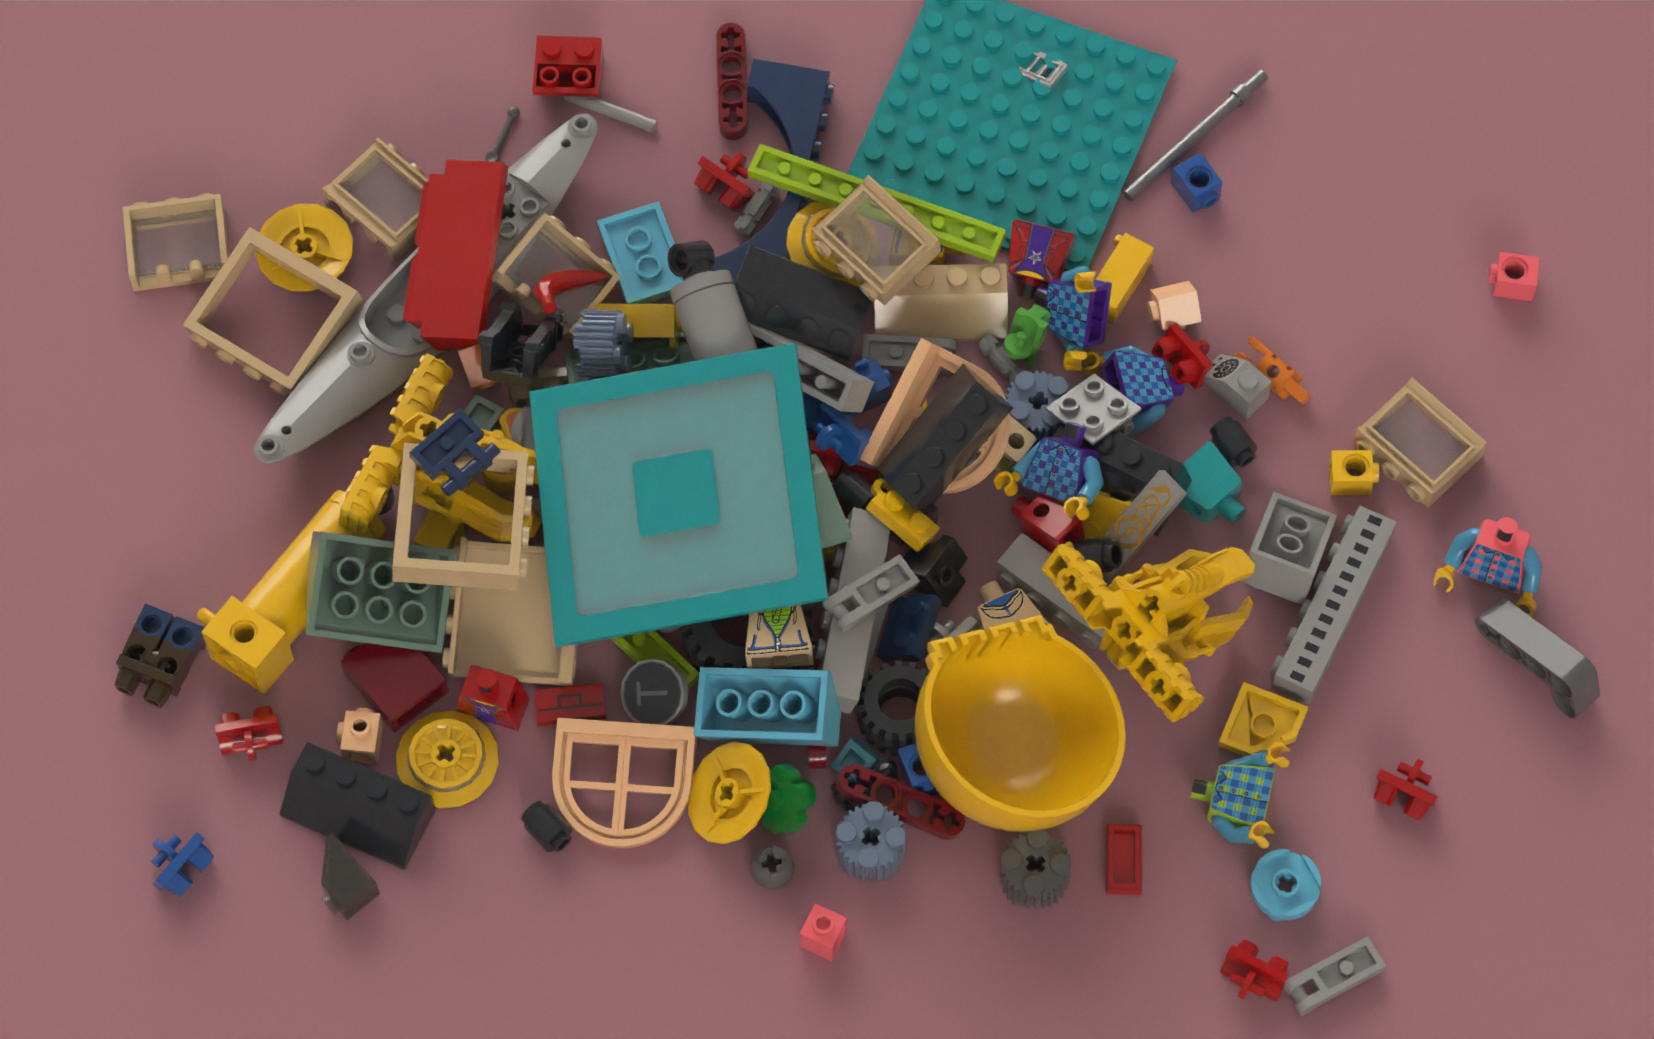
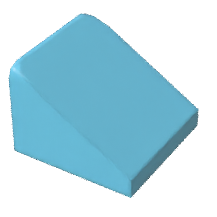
(856, 752)

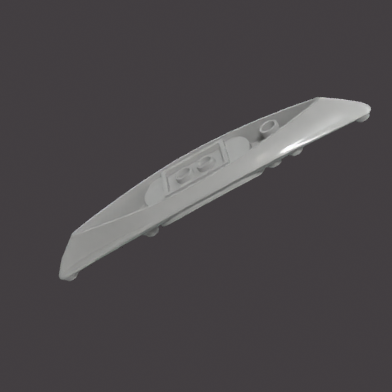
(381, 349)

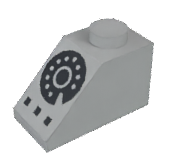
(1238, 384)

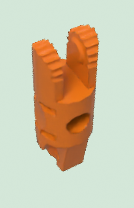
(1287, 380)

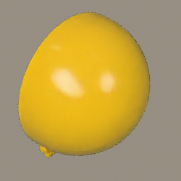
(1017, 726)

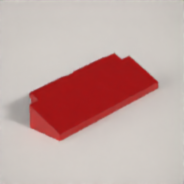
(456, 252)

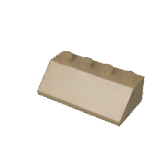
(949, 303)

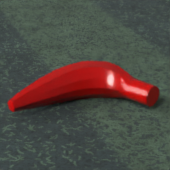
(561, 282)

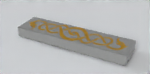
(1144, 518)

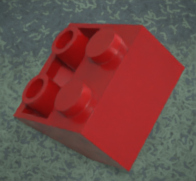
(568, 66)

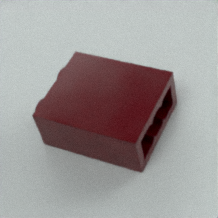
(394, 681)

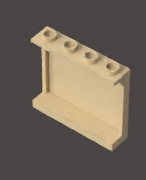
(507, 627)

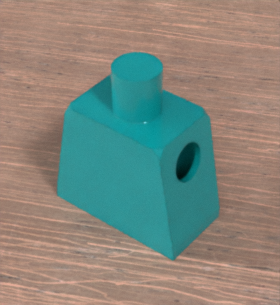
(1212, 487)

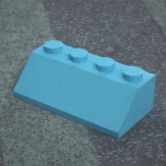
(767, 706)

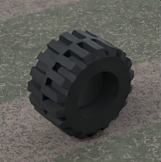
(880, 687)

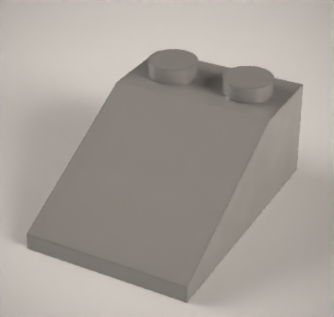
(1289, 547)

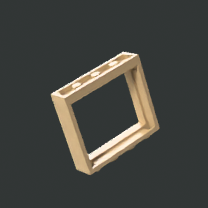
(252, 242)
(464, 573)

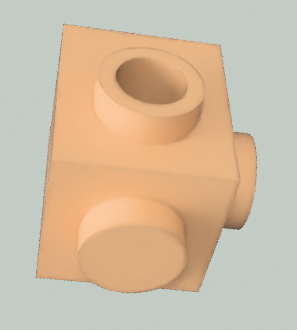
(1174, 305)
(361, 736)

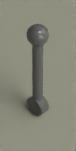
(513, 113)

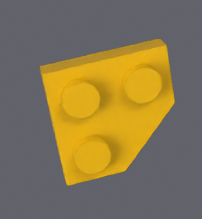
(1261, 720)

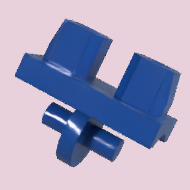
(838, 432)
(172, 878)

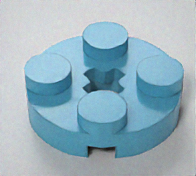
(1281, 904)

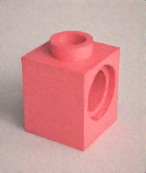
(1524, 267)
(823, 932)

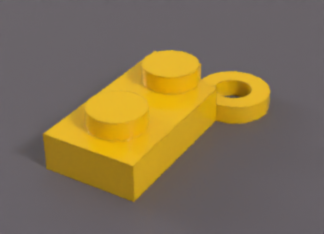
(901, 517)

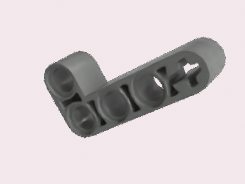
(1542, 653)

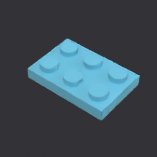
(639, 251)

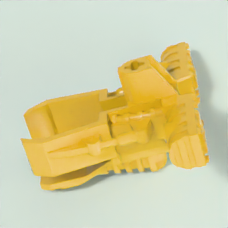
(413, 424)
(1157, 620)

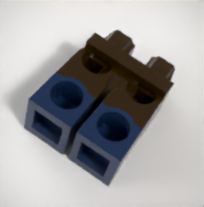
(158, 655)

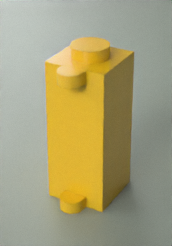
(1125, 271)
(650, 320)

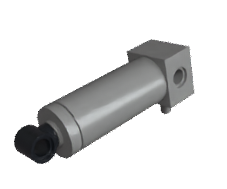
(707, 303)

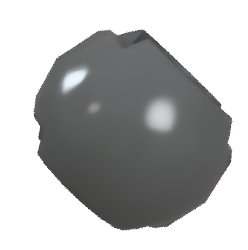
(761, 873)

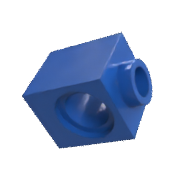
(1197, 171)
(908, 761)

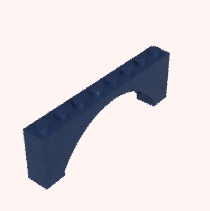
(796, 104)

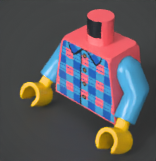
(1497, 556)

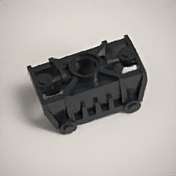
(503, 350)

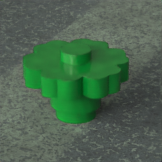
(788, 800)

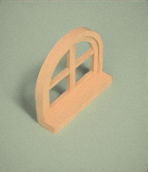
(907, 405)
(625, 736)

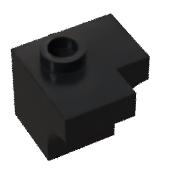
(938, 568)

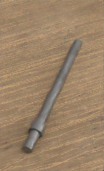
(1238, 97)

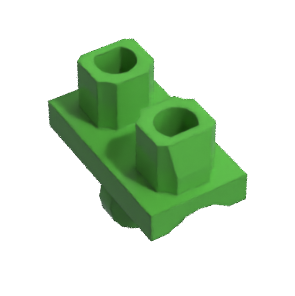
(1027, 334)

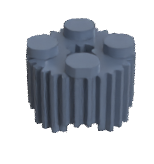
(603, 343)
(1033, 393)
(871, 824)

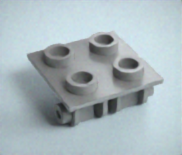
(1095, 407)

